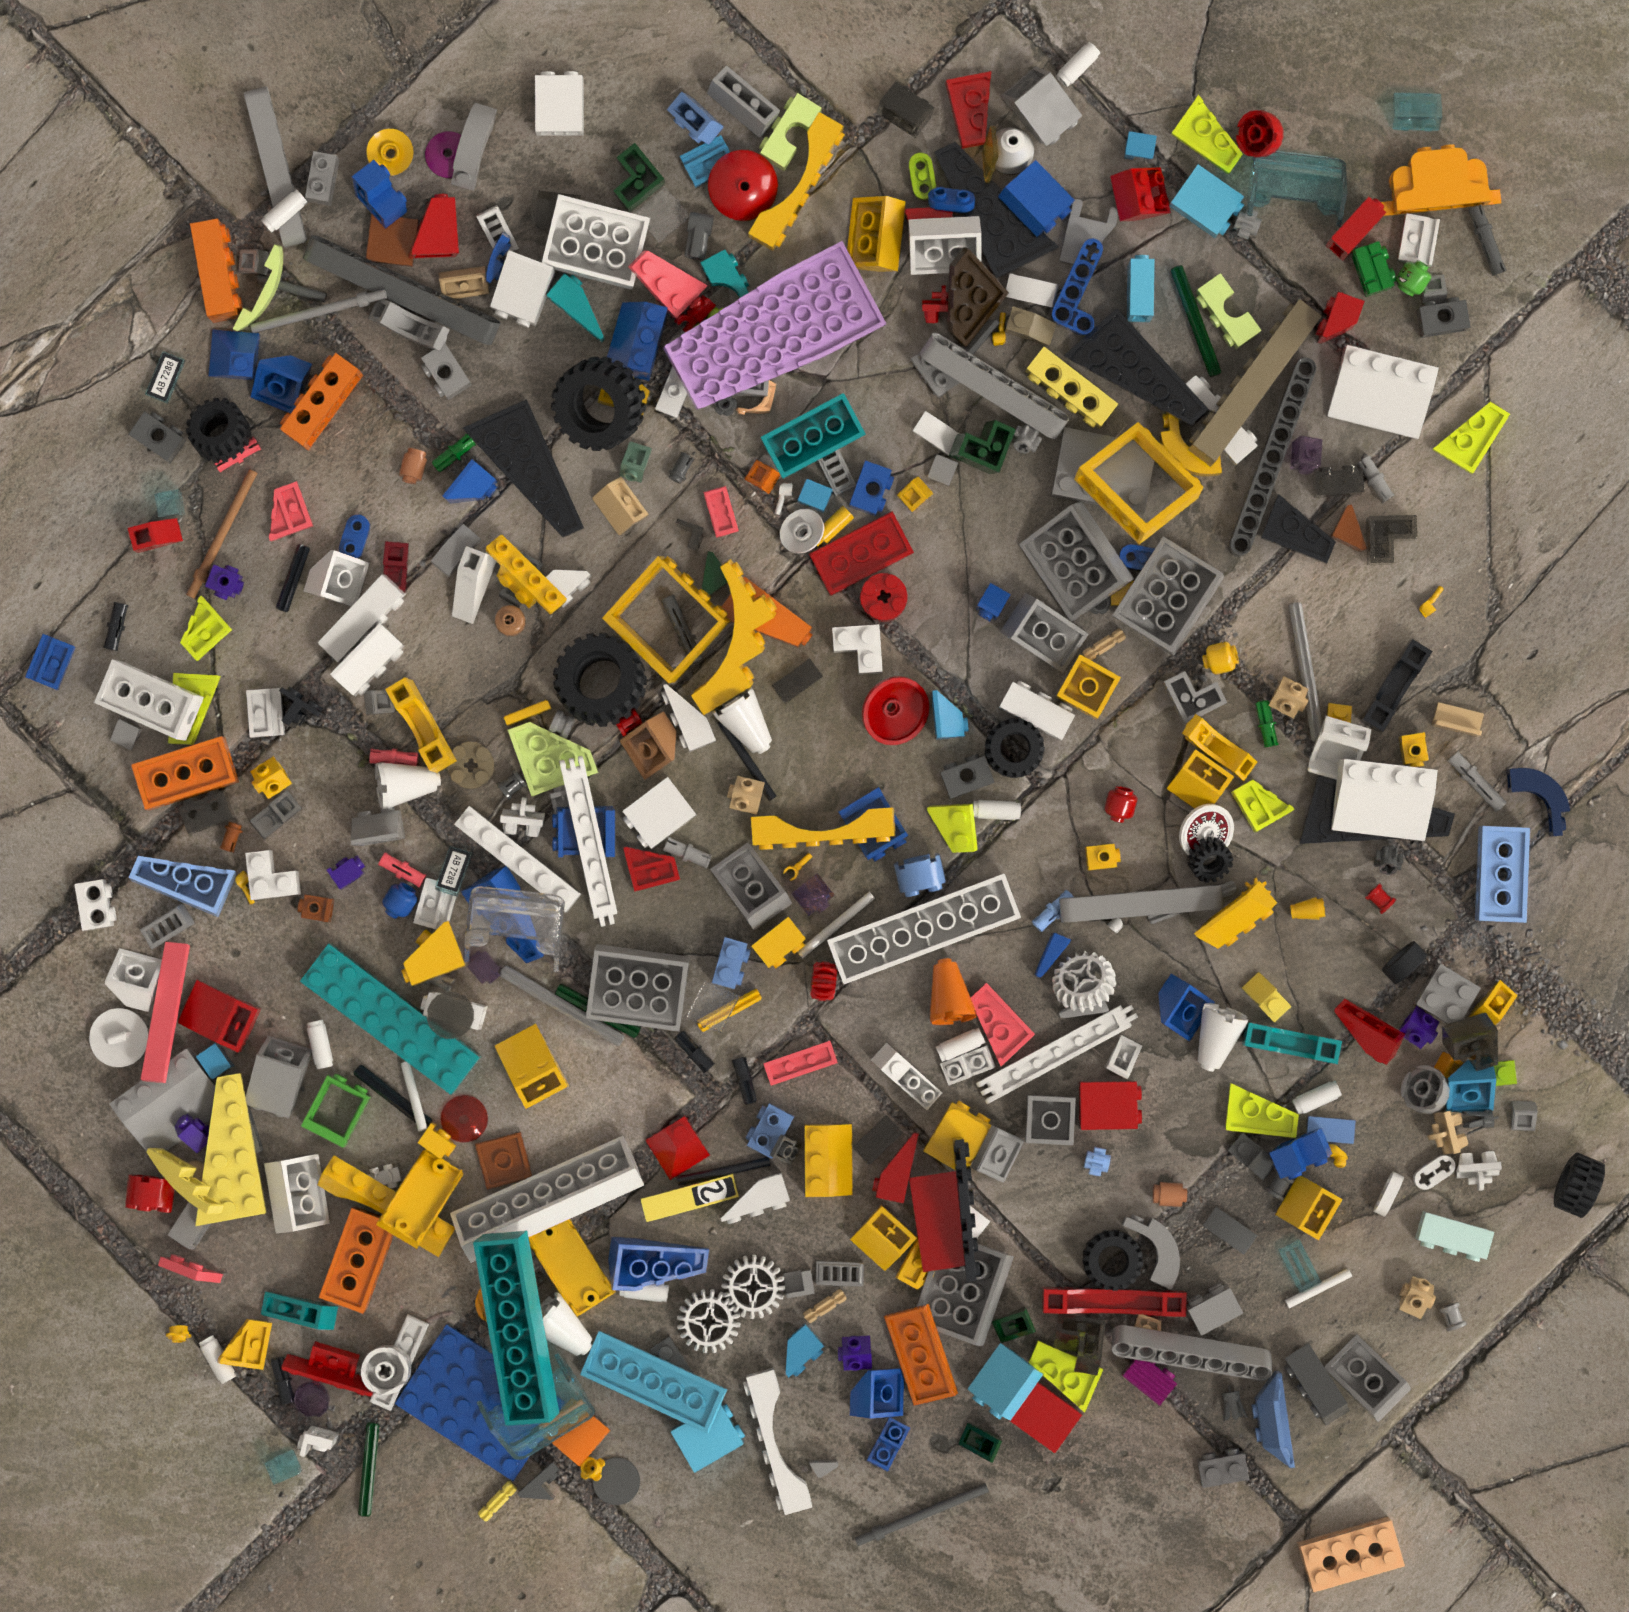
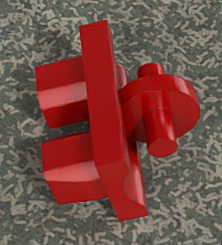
(933, 307)

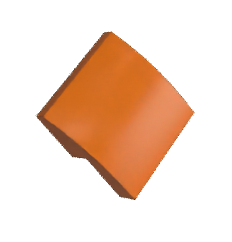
(582, 1440)

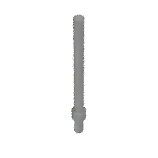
(362, 299)

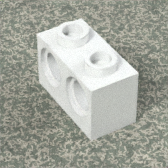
(88, 906)

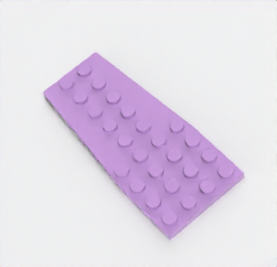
(776, 328)

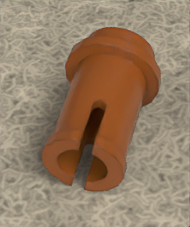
(231, 836)

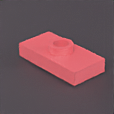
(721, 511)

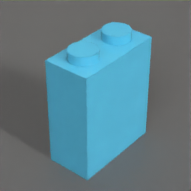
(1207, 202)
(1140, 289)
(1004, 1382)
(704, 1448)

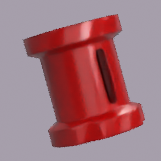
(628, 724)
(1380, 898)

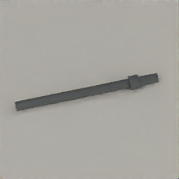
(879, 1531)

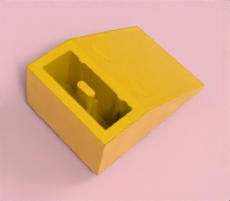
(531, 1066)

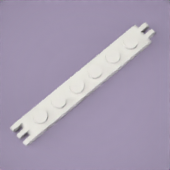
(589, 840)
(1056, 1053)

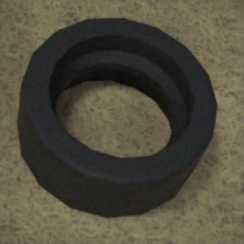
(1404, 962)

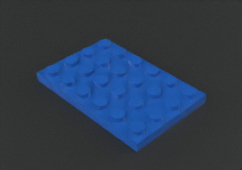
(447, 1393)

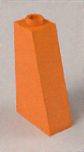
(783, 627)

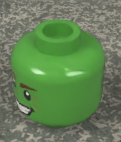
(1413, 277)

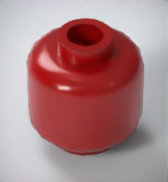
(1120, 804)

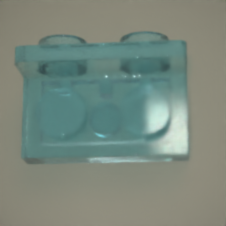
(1417, 111)

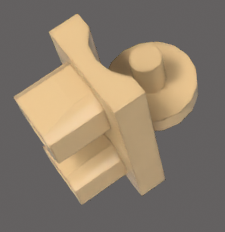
(1445, 1133)

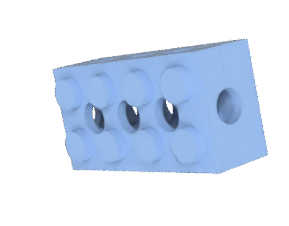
(1517, 868)

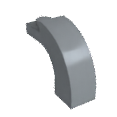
(472, 145)
(409, 325)
(1167, 1253)

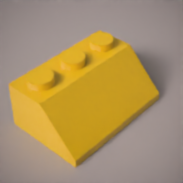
(876, 233)
(1237, 917)
(828, 1160)

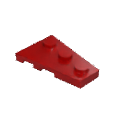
(969, 107)

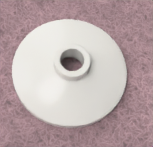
(796, 525)

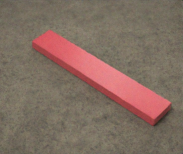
(165, 1012)

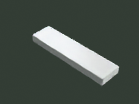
(409, 1341)

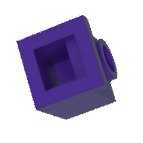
(347, 871)
(192, 1132)

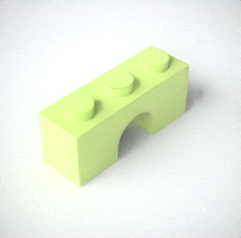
(799, 113)
(1236, 330)

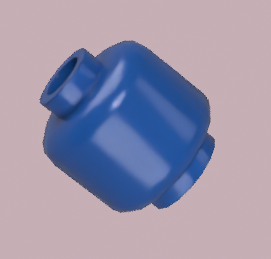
(399, 900)

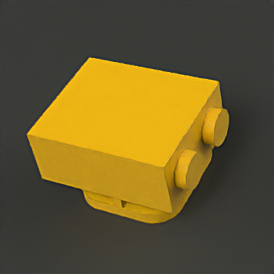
(954, 1124)

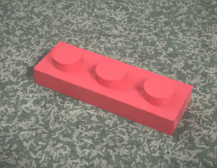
(800, 1063)

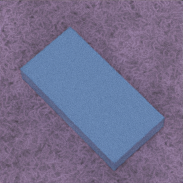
(1334, 1129)

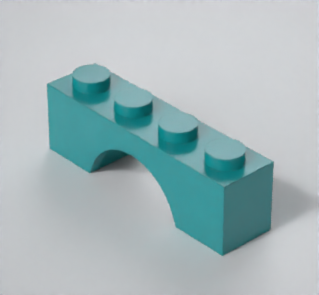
(722, 272)
(1292, 1043)

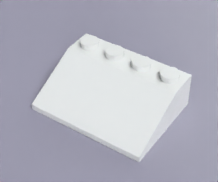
(594, 241)
(1382, 391)
(1383, 799)

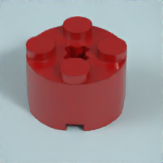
(891, 586)
(149, 1193)

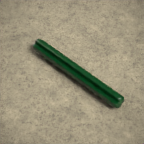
(1196, 321)

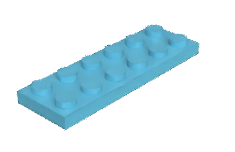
(653, 1382)

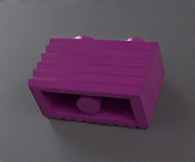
(1150, 1379)

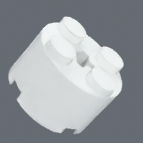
(381, 1382)

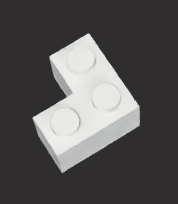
(865, 641)
(265, 882)

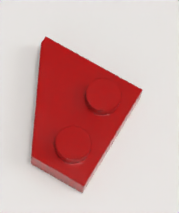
(650, 868)

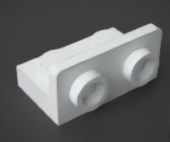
(318, 1437)

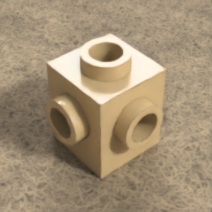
(1289, 697)
(746, 794)
(1417, 1297)

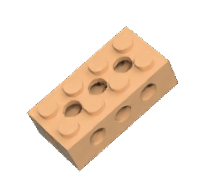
(1362, 1565)

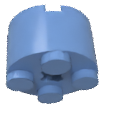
(920, 874)

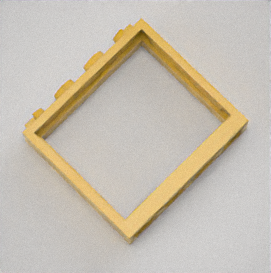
(1116, 506)
(614, 620)

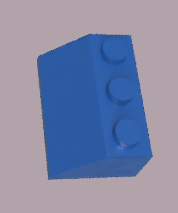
(638, 337)

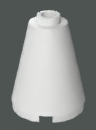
(1014, 150)
(745, 721)
(403, 783)
(1218, 1034)
(564, 1327)

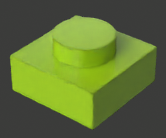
(1505, 1073)

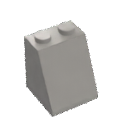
(1042, 105)
(277, 1076)

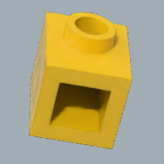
(1102, 856)

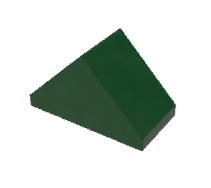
(713, 575)
(1014, 1325)
(980, 1442)

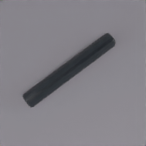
(387, 1093)

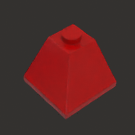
(677, 1147)

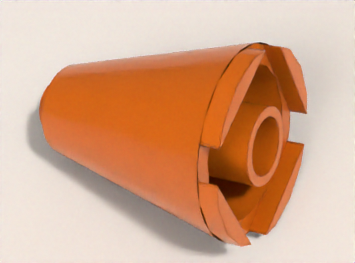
(949, 995)

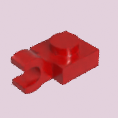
(697, 312)

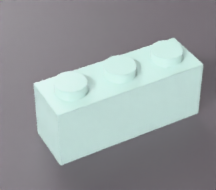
(1454, 1236)

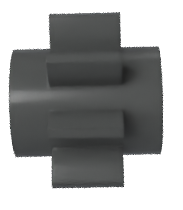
(1388, 860)

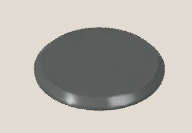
(618, 1482)

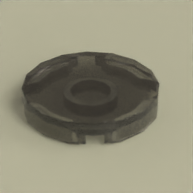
(450, 1015)

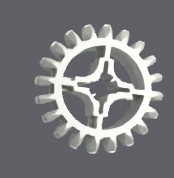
(1087, 988)
(764, 1287)
(730, 1323)

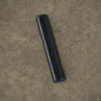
(292, 578)

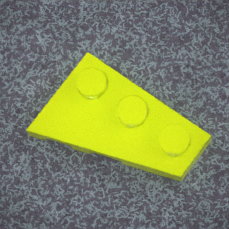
(1205, 136)
(1473, 438)
(202, 685)
(1257, 1115)
(1059, 1370)

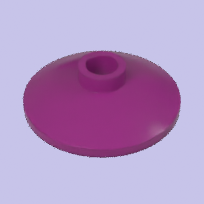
(435, 156)

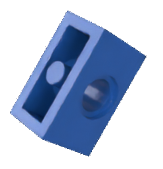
(871, 474)

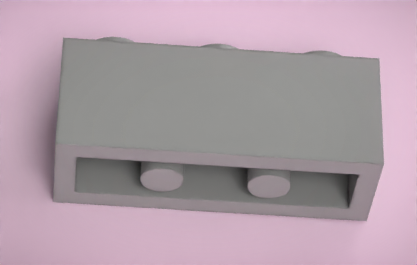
(743, 101)

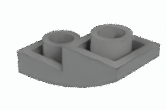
(450, 554)

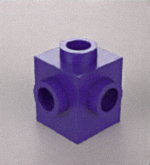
(217, 578)
(1419, 1027)
(855, 1353)

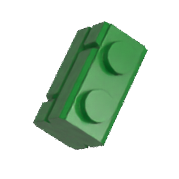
(1373, 268)

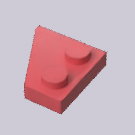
(288, 512)
(191, 1270)

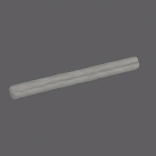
(1306, 668)
(561, 1005)

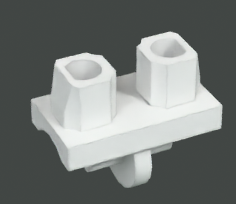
(523, 815)
(1481, 1172)

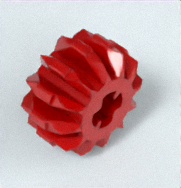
(823, 981)

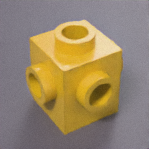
(270, 777)

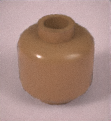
(513, 628)

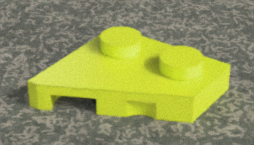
(956, 826)

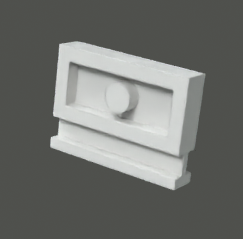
(1418, 239)
(265, 712)
(434, 906)

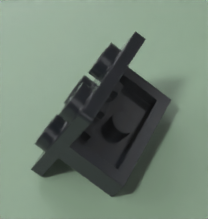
(297, 712)

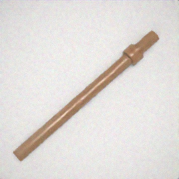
(200, 575)

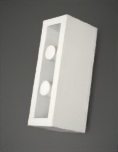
(1037, 710)

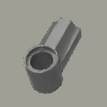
(699, 230)

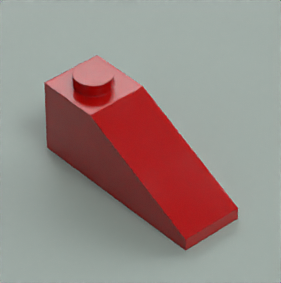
(1370, 1032)
(895, 1176)

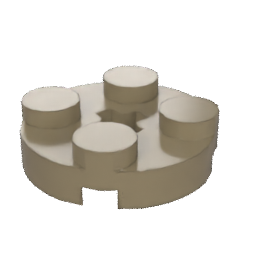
(481, 774)

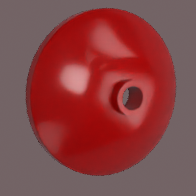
(727, 177)
(905, 716)

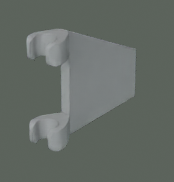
(1082, 229)

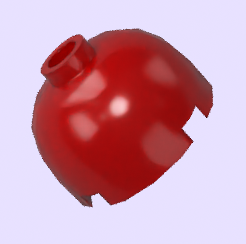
(1259, 133)

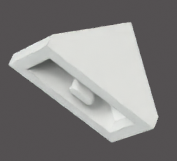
(1123, 1057)

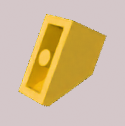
(1495, 1002)

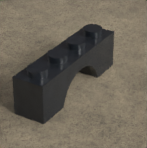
(1395, 685)

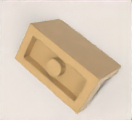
(619, 505)
(1457, 719)

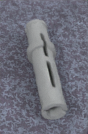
(1470, 773)

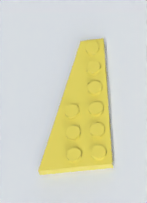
(231, 1156)

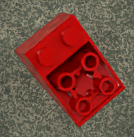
(219, 1016)

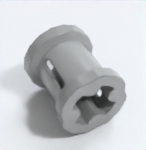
(1452, 1316)

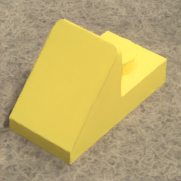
(1266, 997)

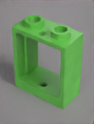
(324, 1131)

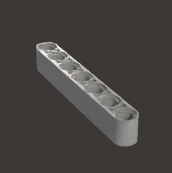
(273, 160)
(994, 385)
(1141, 903)
(1191, 1352)

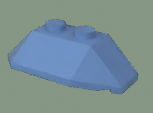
(1273, 1420)

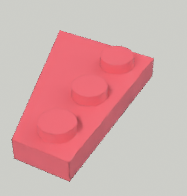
(666, 282)
(1000, 1023)

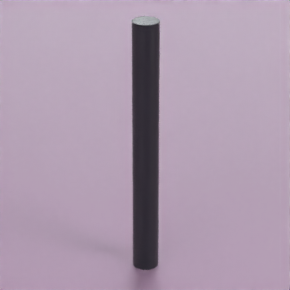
(748, 761)
(723, 1171)

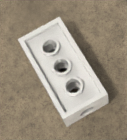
(135, 704)

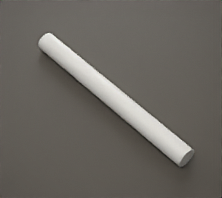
(836, 924)

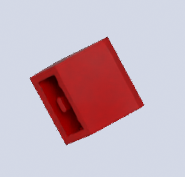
(1140, 194)
(1341, 316)

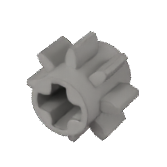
(1247, 224)
(1026, 439)

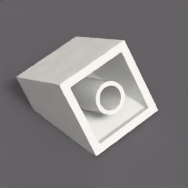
(522, 289)

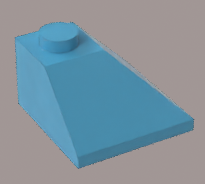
(947, 718)
(1471, 1089)

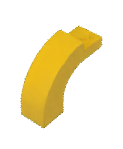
(1179, 450)
(1218, 748)

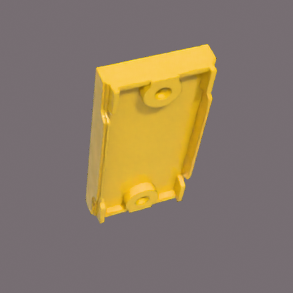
(420, 1198)
(571, 1266)

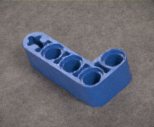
(1081, 284)

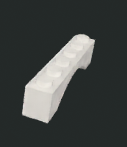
(515, 857)
(791, 1488)

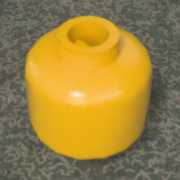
(1220, 657)

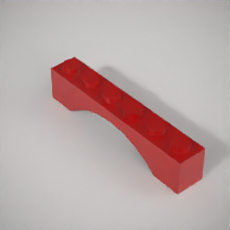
(1124, 1301)

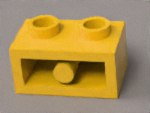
(778, 943)

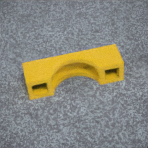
(414, 710)

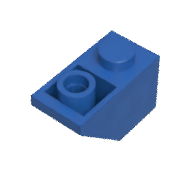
(992, 602)

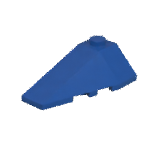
(504, 879)
(648, 1262)

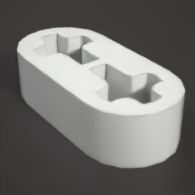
(1430, 1167)
(1388, 1194)

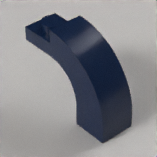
(1546, 789)

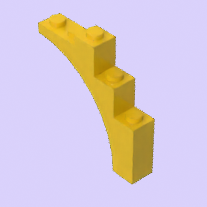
(749, 614)

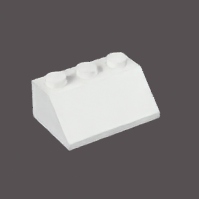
(939, 240)
(368, 660)
(294, 1193)

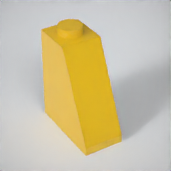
(434, 957)

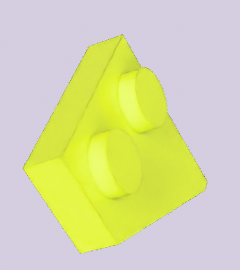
(204, 630)
(1259, 805)

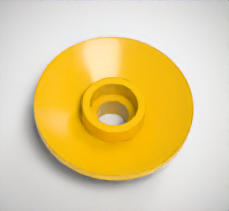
(390, 140)

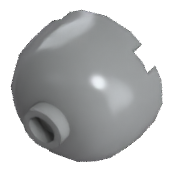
(1425, 1090)

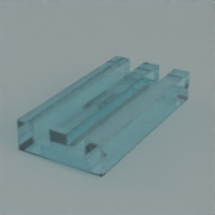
(1289, 1247)

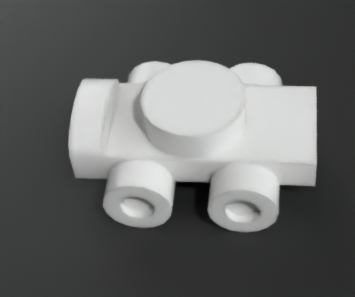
(388, 1176)

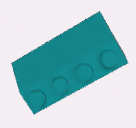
(812, 436)

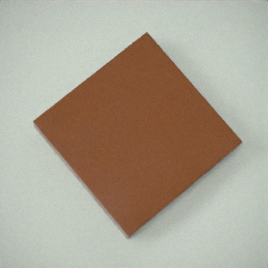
(392, 243)
(503, 1160)

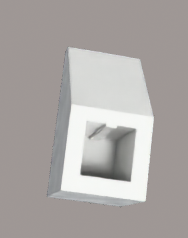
(569, 581)

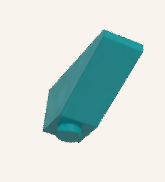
(573, 301)
(299, 1311)

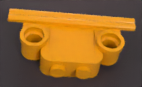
(1439, 182)

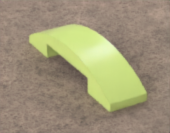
(275, 263)

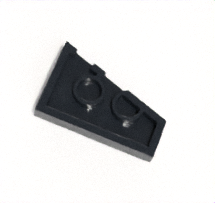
(1295, 532)

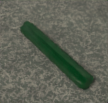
(581, 1002)
(368, 1469)

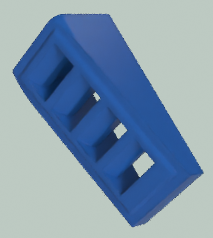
(1052, 951)

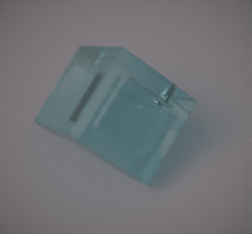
(169, 503)
(283, 1467)

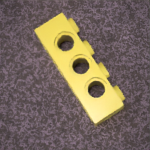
(1066, 375)

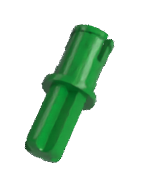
(453, 453)
(1266, 723)

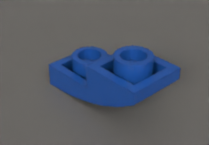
(495, 263)
(888, 1444)

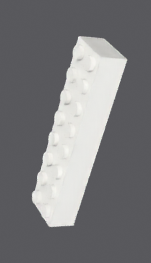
(924, 928)
(551, 1195)

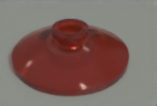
(476, 1115)

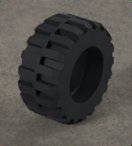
(575, 418)
(583, 655)

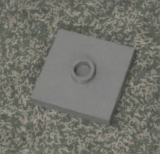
(997, 1153)

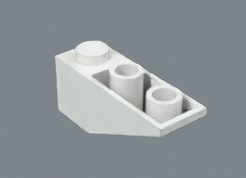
(471, 583)
(694, 725)
(906, 1076)
(763, 1194)

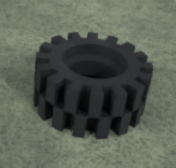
(1205, 850)

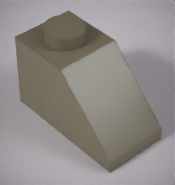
(1030, 326)

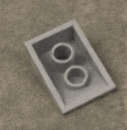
(1044, 632)
(377, 828)
(751, 886)
(1367, 1378)

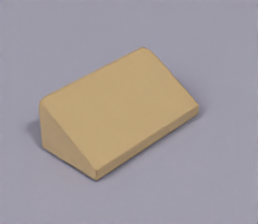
(464, 282)

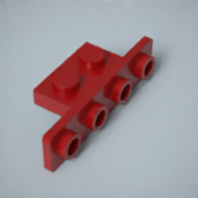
(329, 1366)

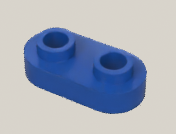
(951, 200)
(354, 537)
(1141, 554)

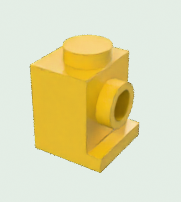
(1407, 742)
(437, 1141)

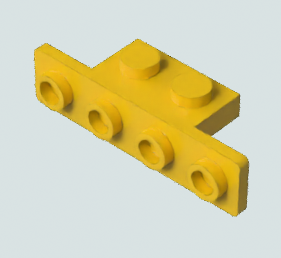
(523, 577)

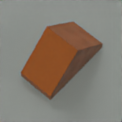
(1348, 530)

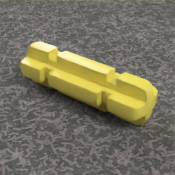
(497, 1501)

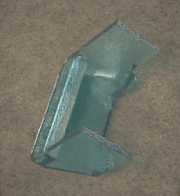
(1300, 179)
(529, 1438)

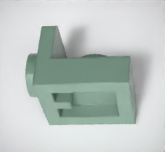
(635, 462)

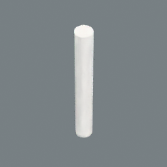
(414, 1097)
(1322, 1286)

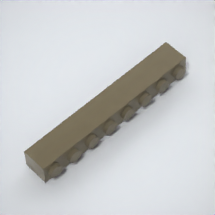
(1254, 383)

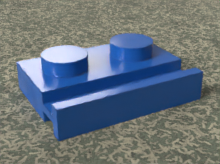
(50, 662)

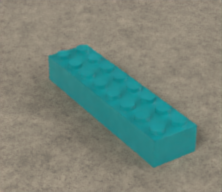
(389, 1018)
(516, 1328)

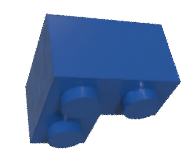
(376, 194)
(1295, 1154)

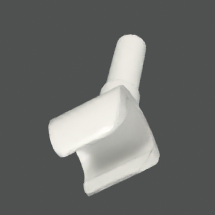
(784, 490)
(1115, 925)

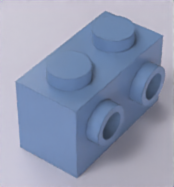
(695, 118)
(730, 962)
(771, 1125)

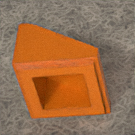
(762, 476)

